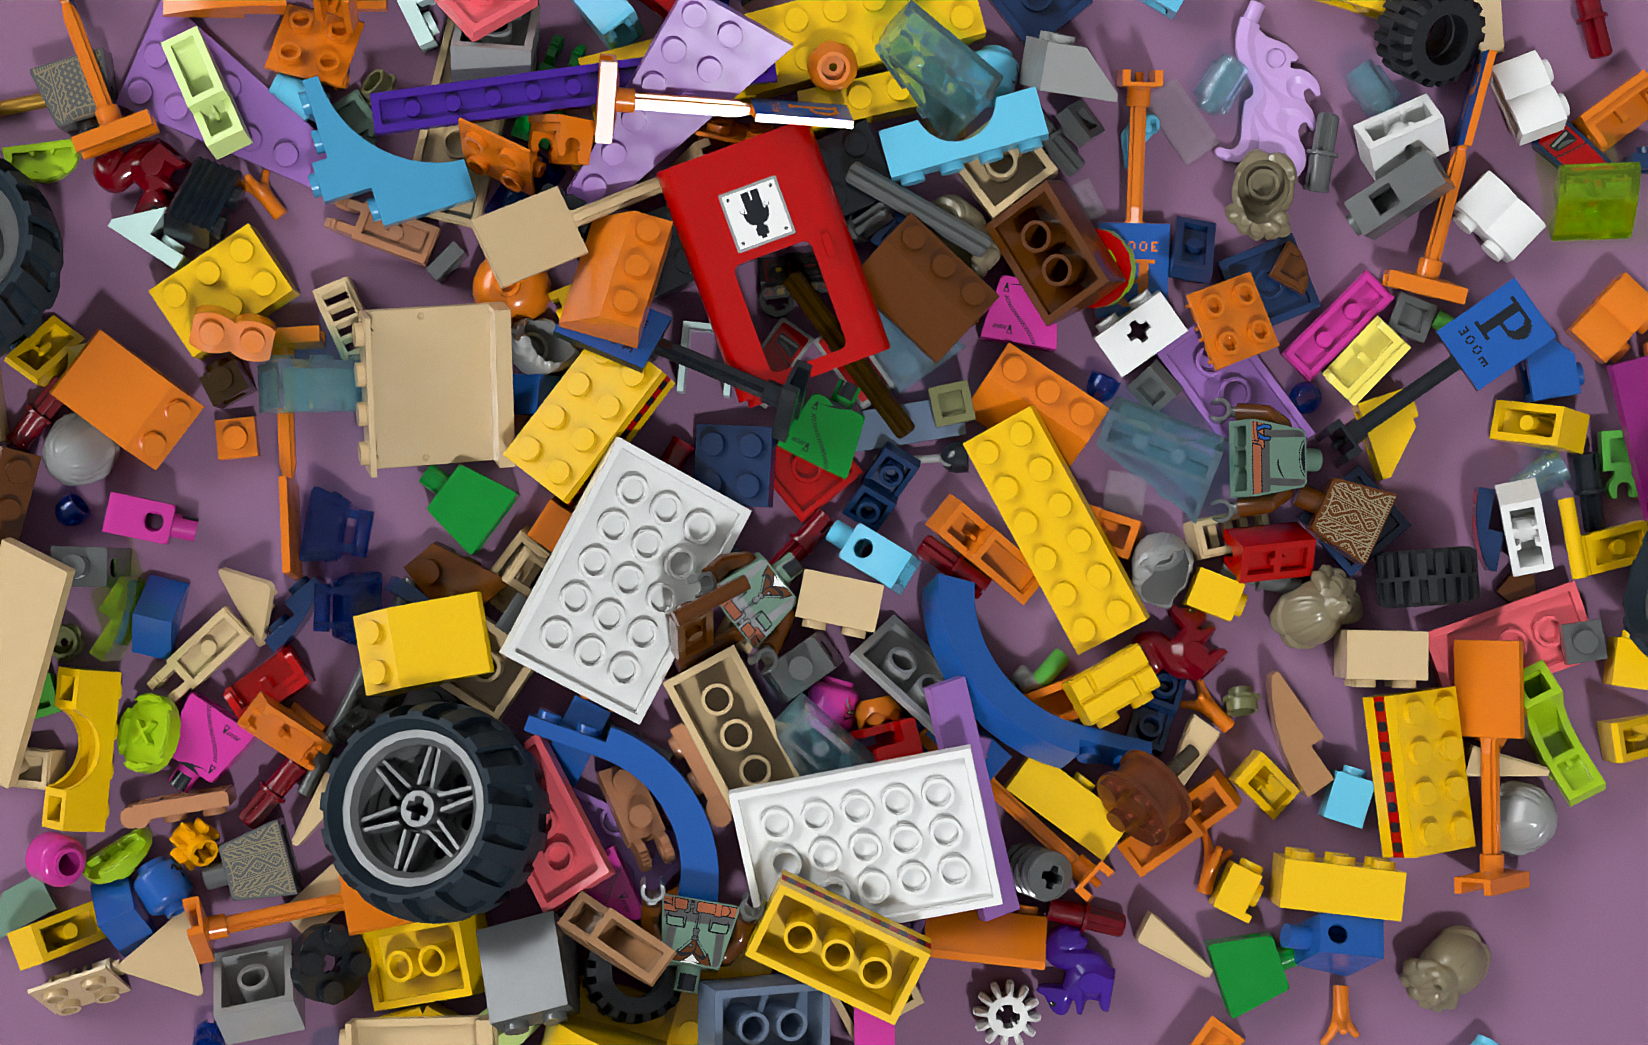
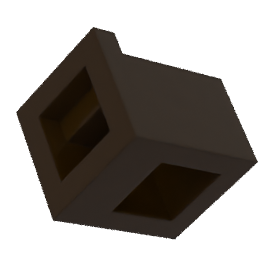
(227, 382)

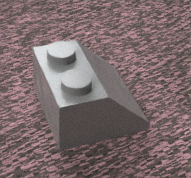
(500, 53)
(1064, 68)
(256, 992)

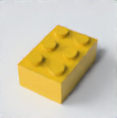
(233, 275)
(1337, 884)

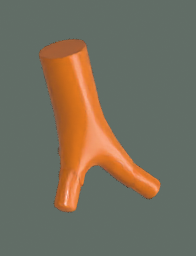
(264, 194)
(1206, 705)
(1212, 862)
(1340, 1016)

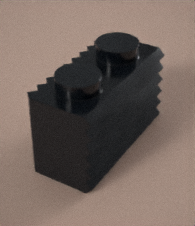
(203, 203)

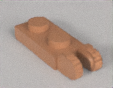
(409, 241)
(700, 777)
(176, 806)
(635, 815)

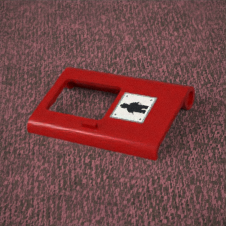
(755, 203)

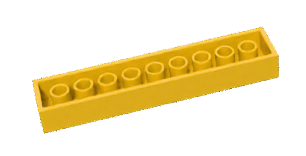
(843, 21)

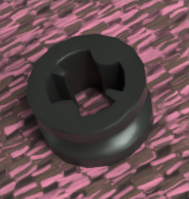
(770, 311)

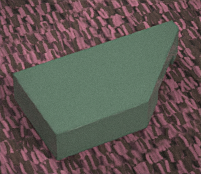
(357, 115)
(25, 904)

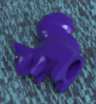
(1085, 976)

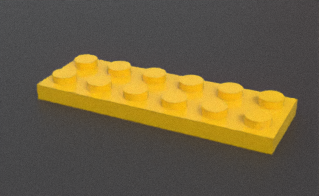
(1056, 530)

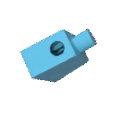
(611, 20)
(887, 562)

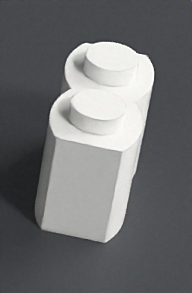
(1528, 98)
(1497, 218)

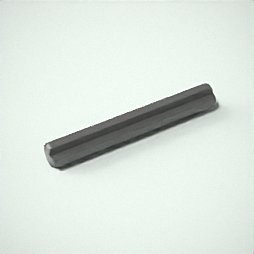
(928, 213)

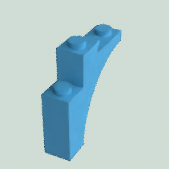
(354, 166)

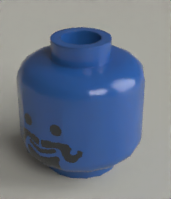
(162, 887)

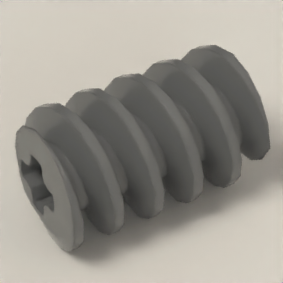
(1039, 871)

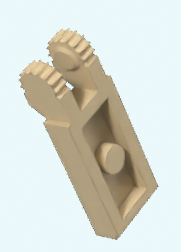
(203, 653)

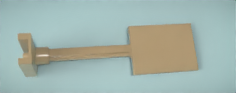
(545, 233)

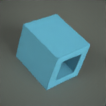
(1347, 796)

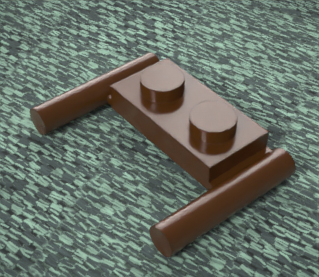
(693, 626)

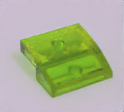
(1595, 201)
(119, 607)

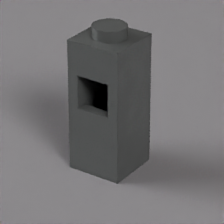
(1398, 195)

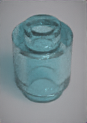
(1221, 85)
(1372, 88)

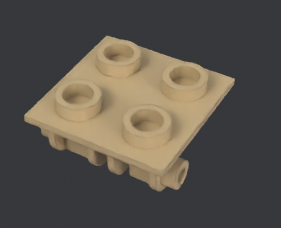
(69, 991)

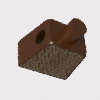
(1346, 516)

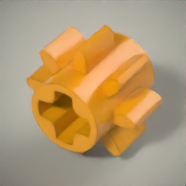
(194, 844)

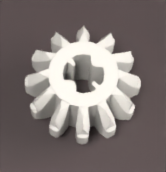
(1018, 1006)

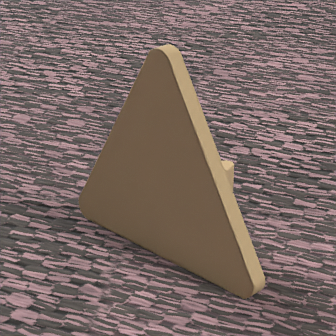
(253, 600)
(167, 958)

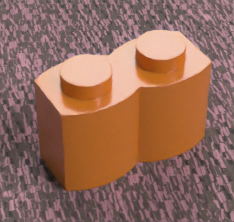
(1612, 320)
(244, 335)

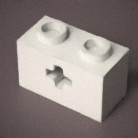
(1400, 134)
(1162, 330)
(1524, 527)

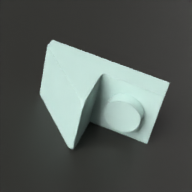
(421, 24)
(145, 230)

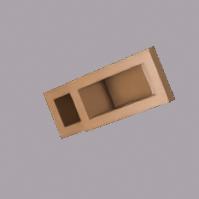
(1294, 736)
(616, 939)

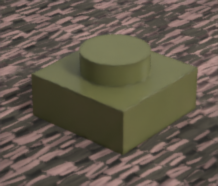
(951, 404)

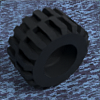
(1446, 51)
(1427, 577)
(625, 1008)

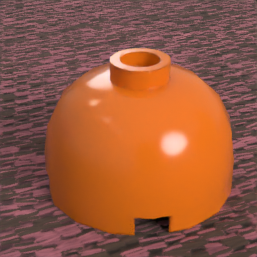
(524, 298)

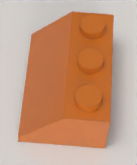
(617, 277)
(1022, 381)
(1008, 940)

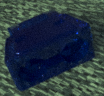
(327, 528)
(352, 596)

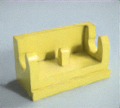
(1366, 360)

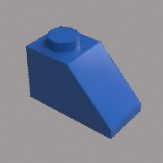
(1551, 373)

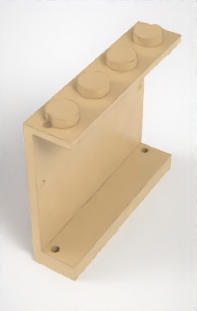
(434, 385)

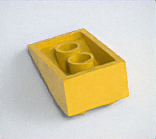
(423, 644)
(424, 962)

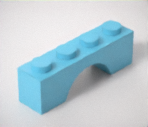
(1014, 124)

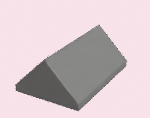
(900, 666)

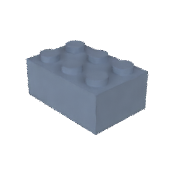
(762, 1012)

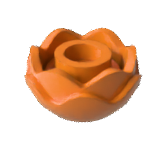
(823, 56)
(877, 710)

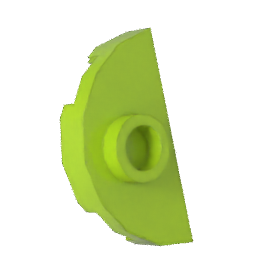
(44, 161)
(118, 858)

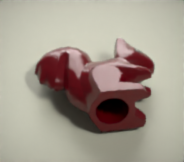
(145, 164)
(1187, 652)

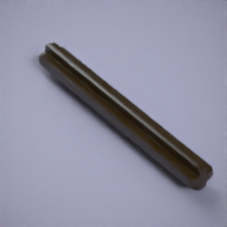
(859, 370)

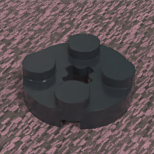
(349, 967)

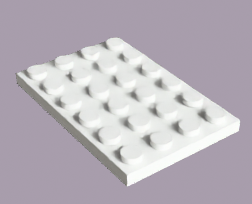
(618, 575)
(882, 833)

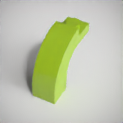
(1554, 737)

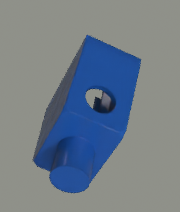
(1335, 942)

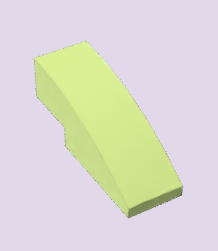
(206, 93)

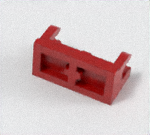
(1269, 552)
(277, 677)

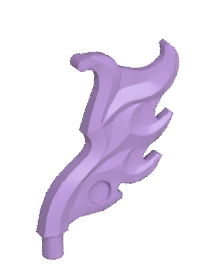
(1277, 99)

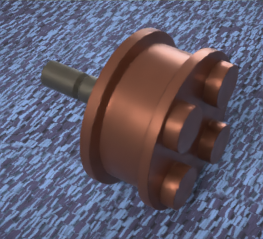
(1147, 794)

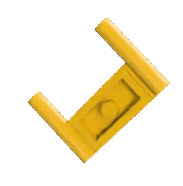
(1599, 549)

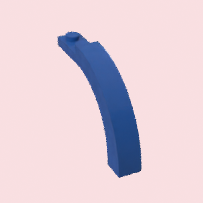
(996, 702)
(685, 811)

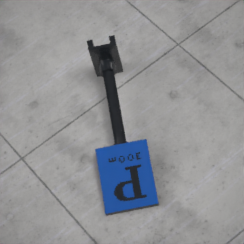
(1479, 343)
(785, 397)

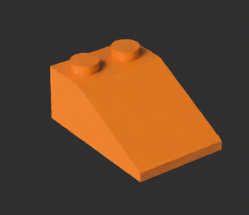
(127, 399)

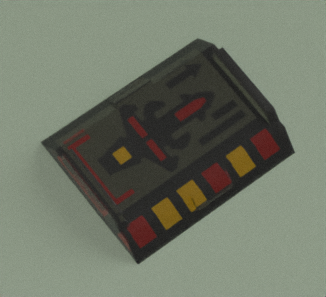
(776, 268)

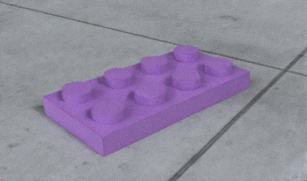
(1240, 382)

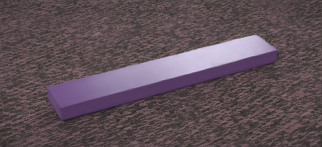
(956, 726)

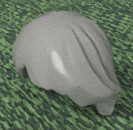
(537, 349)
(78, 452)
(1161, 568)
(1526, 817)

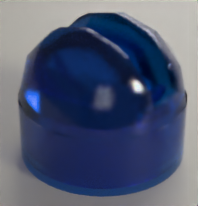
(1102, 383)
(1311, 404)
(72, 510)
(208, 1034)

